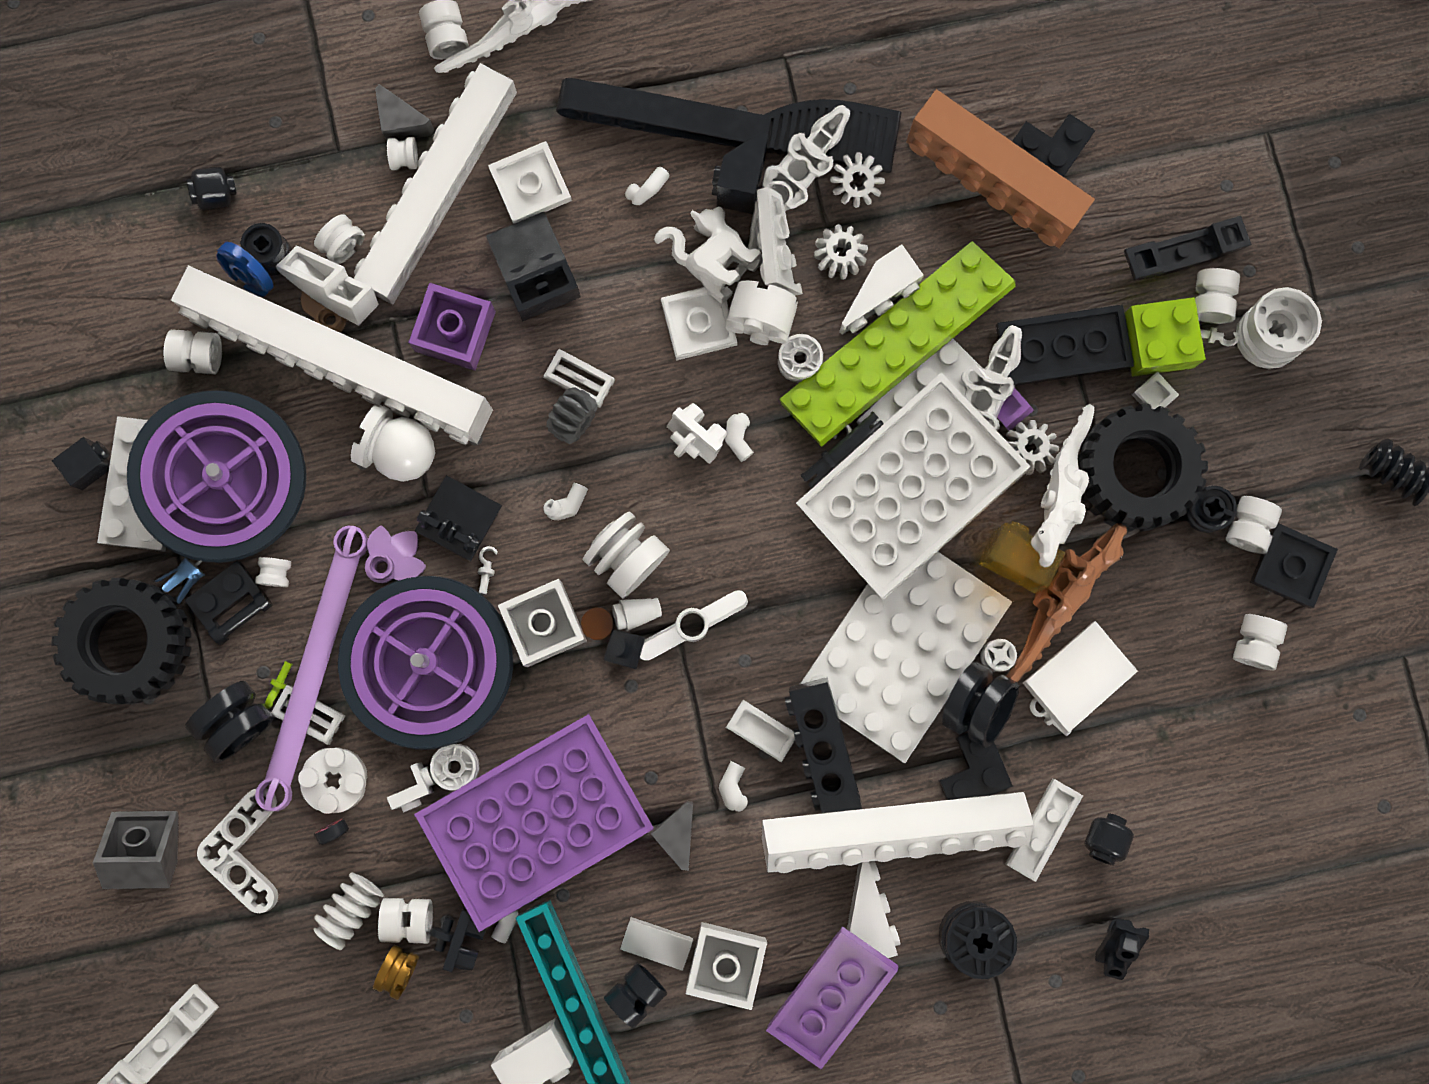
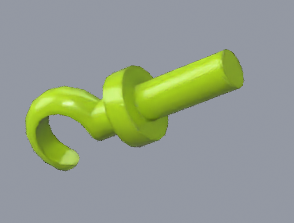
(278, 684)

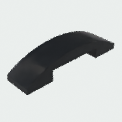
(1187, 250)

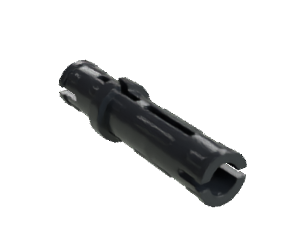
(841, 450)

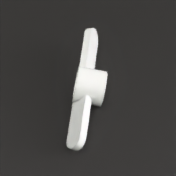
(710, 614)

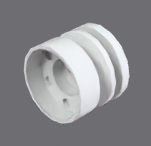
(1289, 316)
(625, 554)

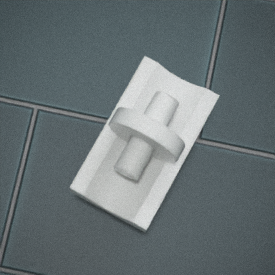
(693, 437)

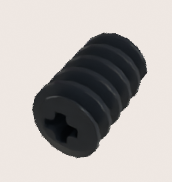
(1400, 468)

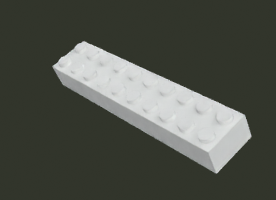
(333, 355)

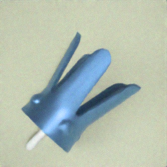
(185, 570)

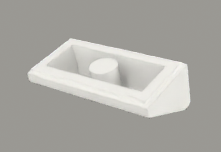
(656, 943)

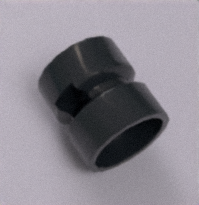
(265, 245)
(635, 995)

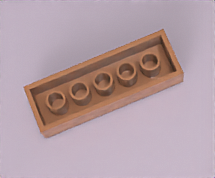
(997, 169)

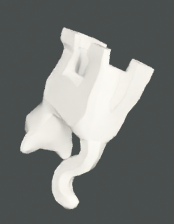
(712, 258)

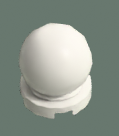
(397, 446)

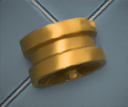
(395, 972)

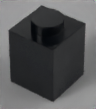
(83, 463)

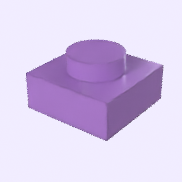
(1014, 410)

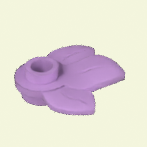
(396, 552)

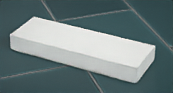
(1049, 823)

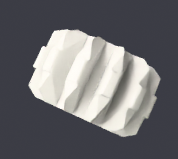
(846, 177)
(844, 240)
(1042, 454)

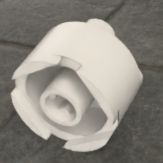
(762, 312)

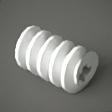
(348, 911)

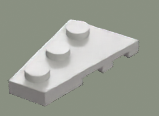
(771, 240)

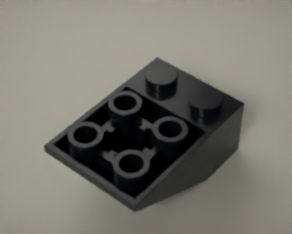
(533, 266)

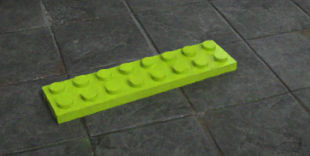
(897, 343)

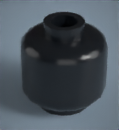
(210, 188)
(1109, 839)

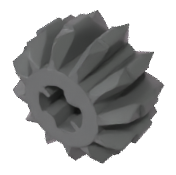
(571, 415)

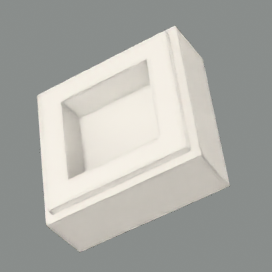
(1155, 392)

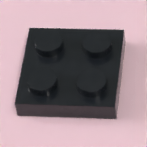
(1294, 566)

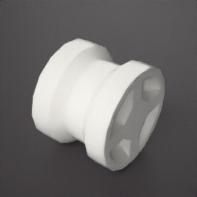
(402, 153)
(273, 572)
(1007, 654)

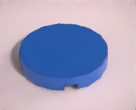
(244, 266)

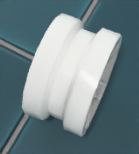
(338, 239)
(797, 346)
(441, 765)

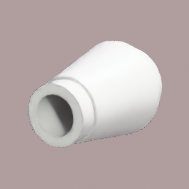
(635, 612)

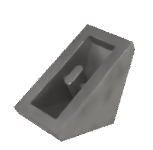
(399, 118)
(675, 835)

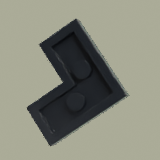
(1060, 150)
(984, 774)

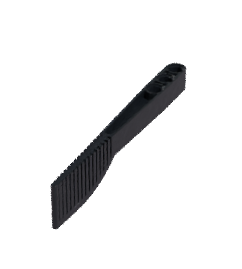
(867, 131)

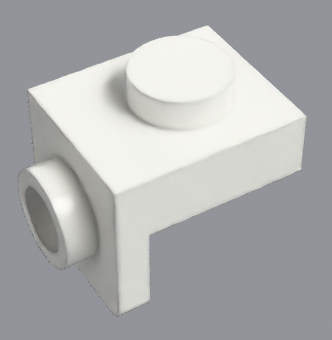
(411, 797)

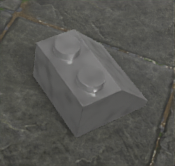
(138, 850)

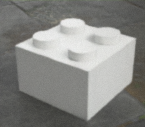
(542, 623)
(726, 966)
(536, 1057)

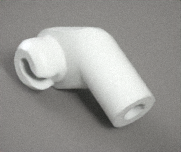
(735, 433)

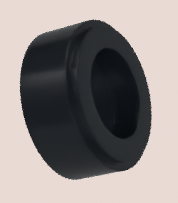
(331, 831)

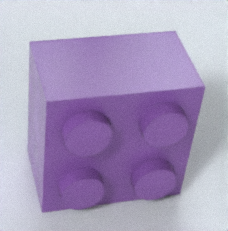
(452, 326)

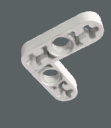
(230, 856)

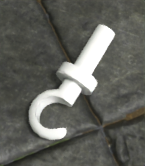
(1213, 335)
(486, 570)
(1048, 720)

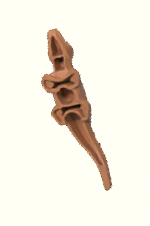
(1066, 594)

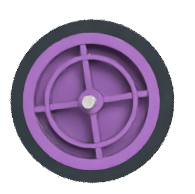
(216, 476)
(425, 662)

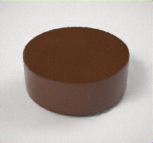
(597, 623)

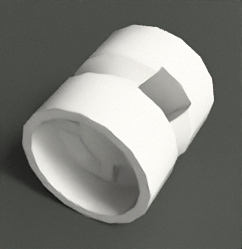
(443, 27)
(1216, 295)
(187, 351)
(1253, 524)
(1260, 642)
(393, 920)

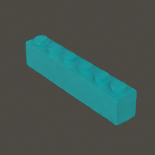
(571, 995)

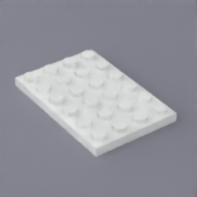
(913, 485)
(903, 654)

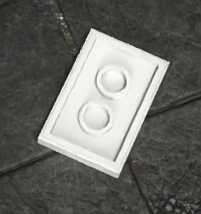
(1080, 677)

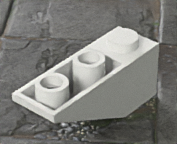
(888, 280)
(868, 912)

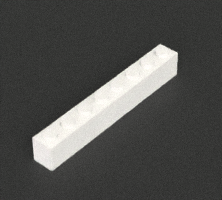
(435, 183)
(896, 832)

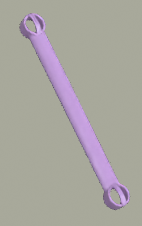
(312, 669)

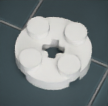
(314, 779)

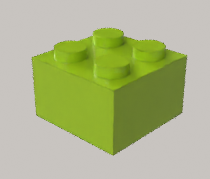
(1164, 336)

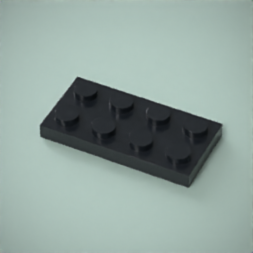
(1071, 345)

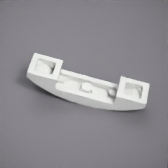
(164, 1039)

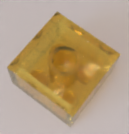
(1014, 558)

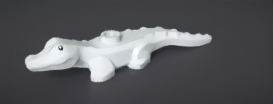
(518, 19)
(801, 166)
(991, 386)
(1064, 493)

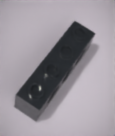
(819, 696)

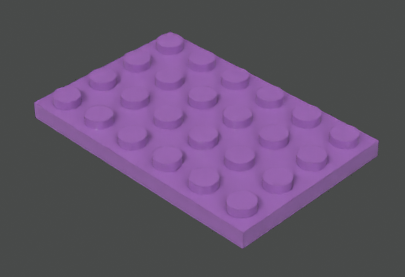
(533, 822)

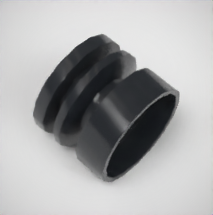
(968, 922)

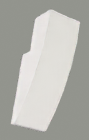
(328, 284)

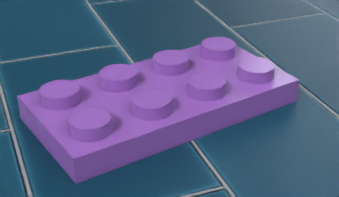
(832, 997)

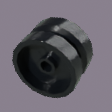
(980, 704)
(229, 721)

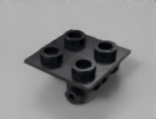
(458, 518)

